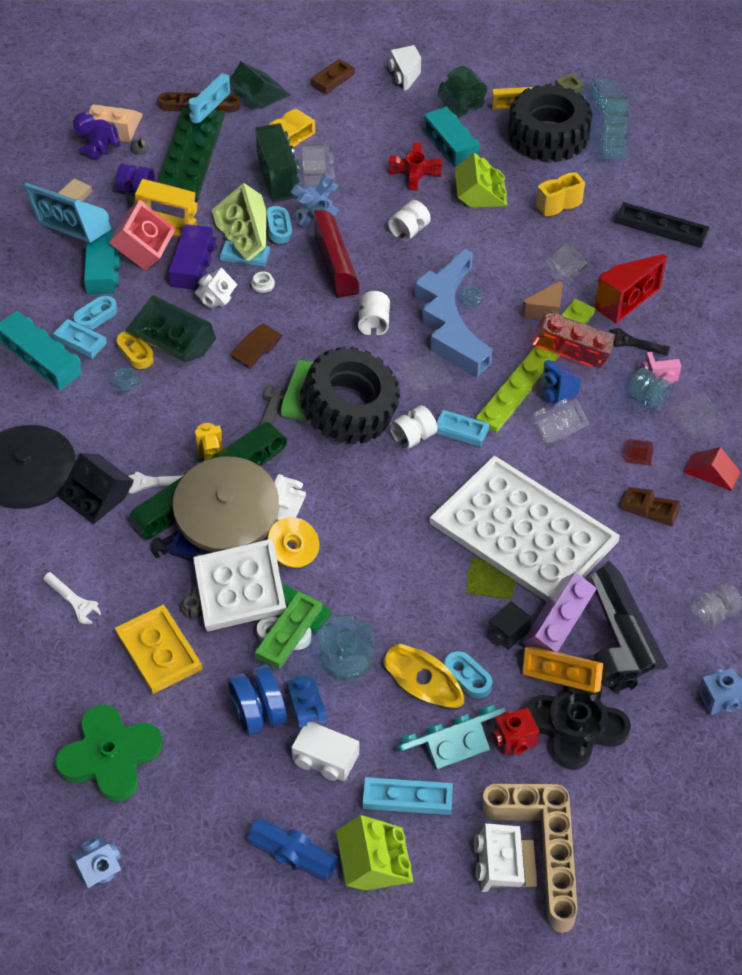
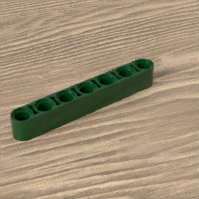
(256, 446)

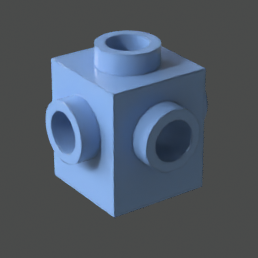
(721, 691)
(96, 861)

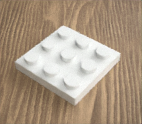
(239, 585)

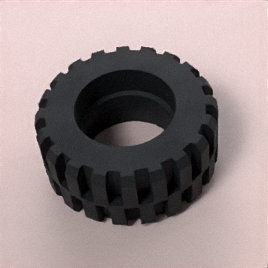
(546, 139)
(356, 371)

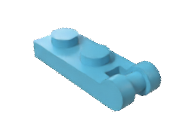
(209, 98)

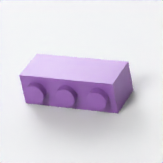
(560, 613)

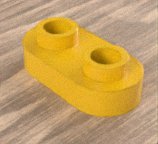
(136, 351)

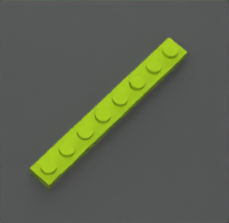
(527, 375)

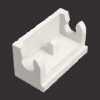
(289, 498)

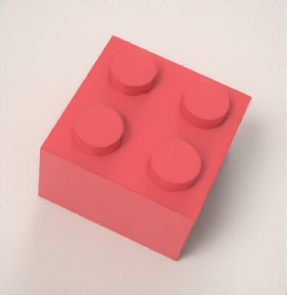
(142, 235)

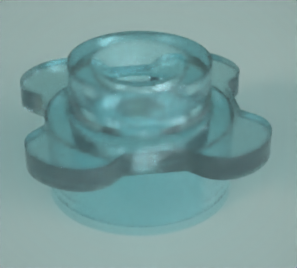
(130, 379)

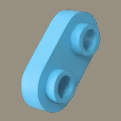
(278, 224)
(92, 315)
(469, 675)

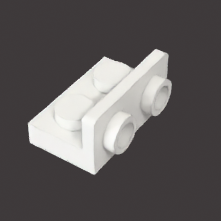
(499, 856)

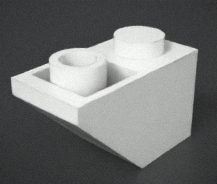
(406, 65)

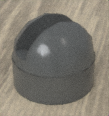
(135, 148)

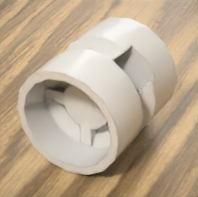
(409, 220)
(374, 312)
(416, 425)

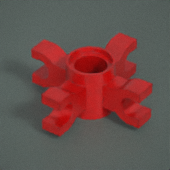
(415, 166)

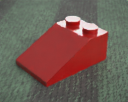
(628, 286)

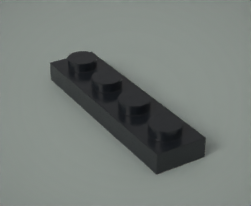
(662, 224)

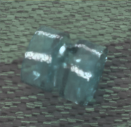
(649, 388)

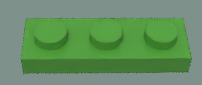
(288, 630)

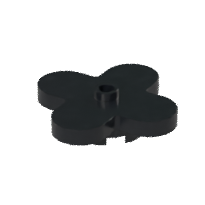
(577, 723)

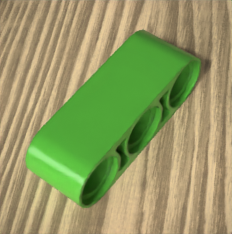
(291, 404)

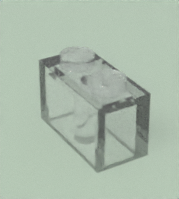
(316, 163)

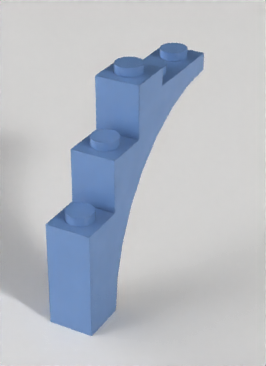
(450, 335)

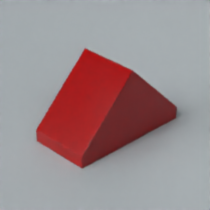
(713, 467)

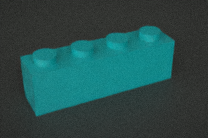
(39, 350)

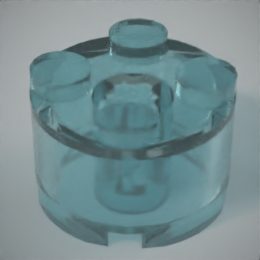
(347, 647)

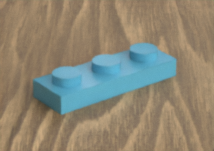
(407, 796)

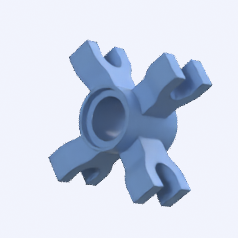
(314, 199)

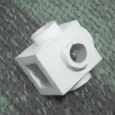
(215, 288)

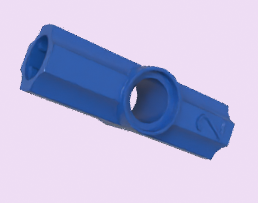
(293, 849)

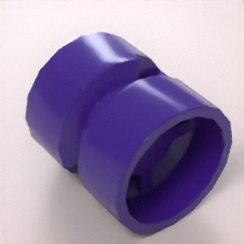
(129, 177)

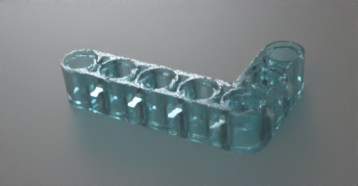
(615, 108)

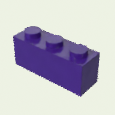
(192, 256)

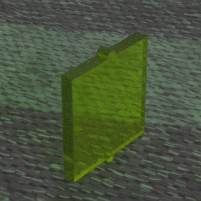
(488, 580)

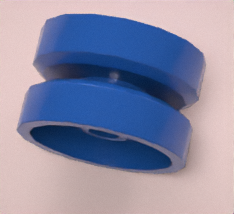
(256, 699)

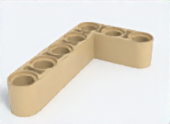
(553, 843)

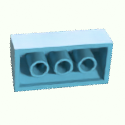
(67, 214)

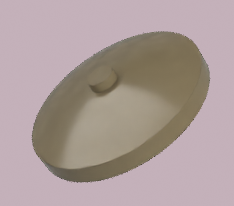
(225, 504)

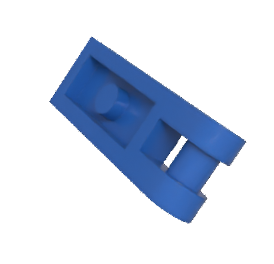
(306, 700)

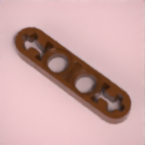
(184, 97)

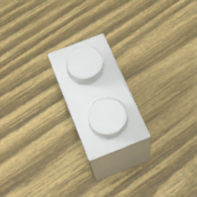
(325, 751)

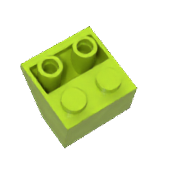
(480, 183)
(373, 854)

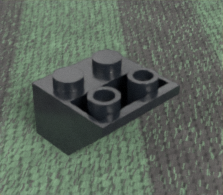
(94, 487)

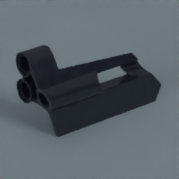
(636, 648)

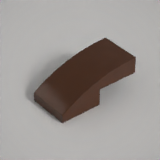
(255, 344)
(645, 504)

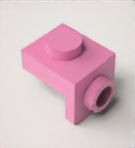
(667, 369)

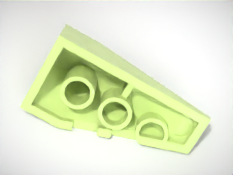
(243, 220)

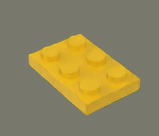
(158, 649)

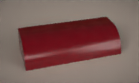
(335, 254)

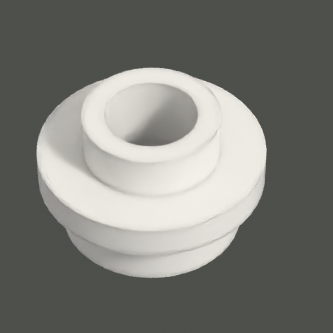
(262, 282)

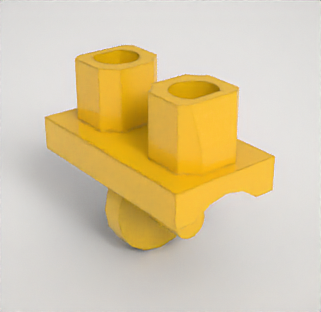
(208, 440)

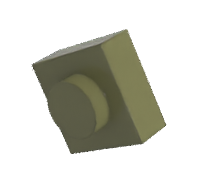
(571, 81)

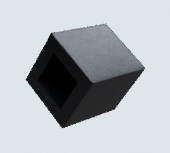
(509, 625)

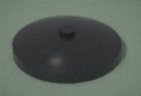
(33, 465)

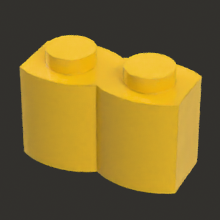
(297, 125)
(560, 194)

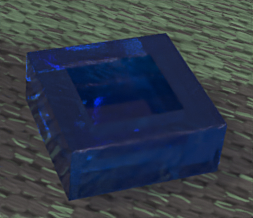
(183, 548)

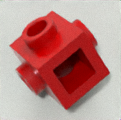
(515, 731)

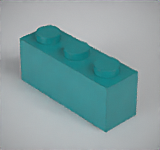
(450, 135)
(101, 266)

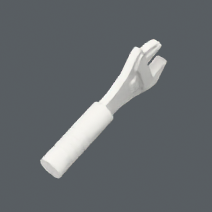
(143, 482)
(81, 606)

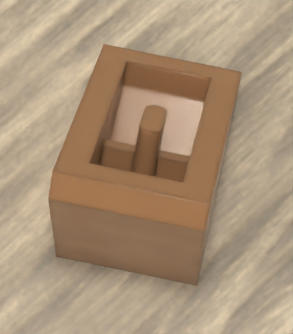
(539, 303)

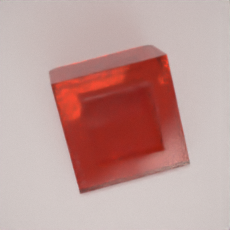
(639, 452)

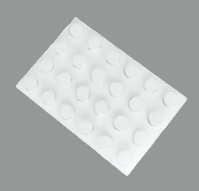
(523, 528)

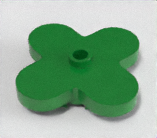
(109, 753)

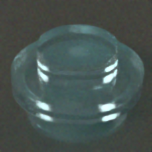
(471, 296)

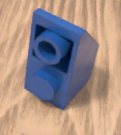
(558, 382)

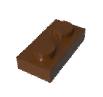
(332, 76)

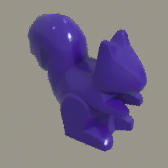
(100, 134)

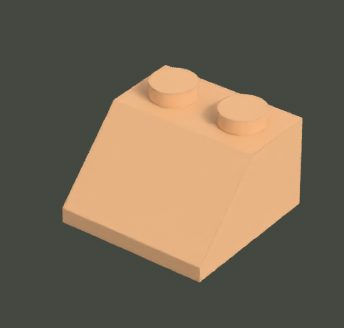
(124, 119)

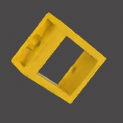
(172, 196)

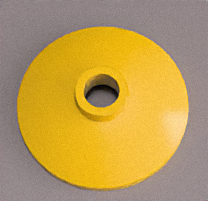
(300, 535)

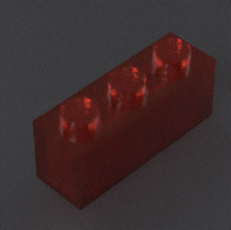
(573, 339)

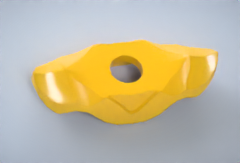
(407, 662)

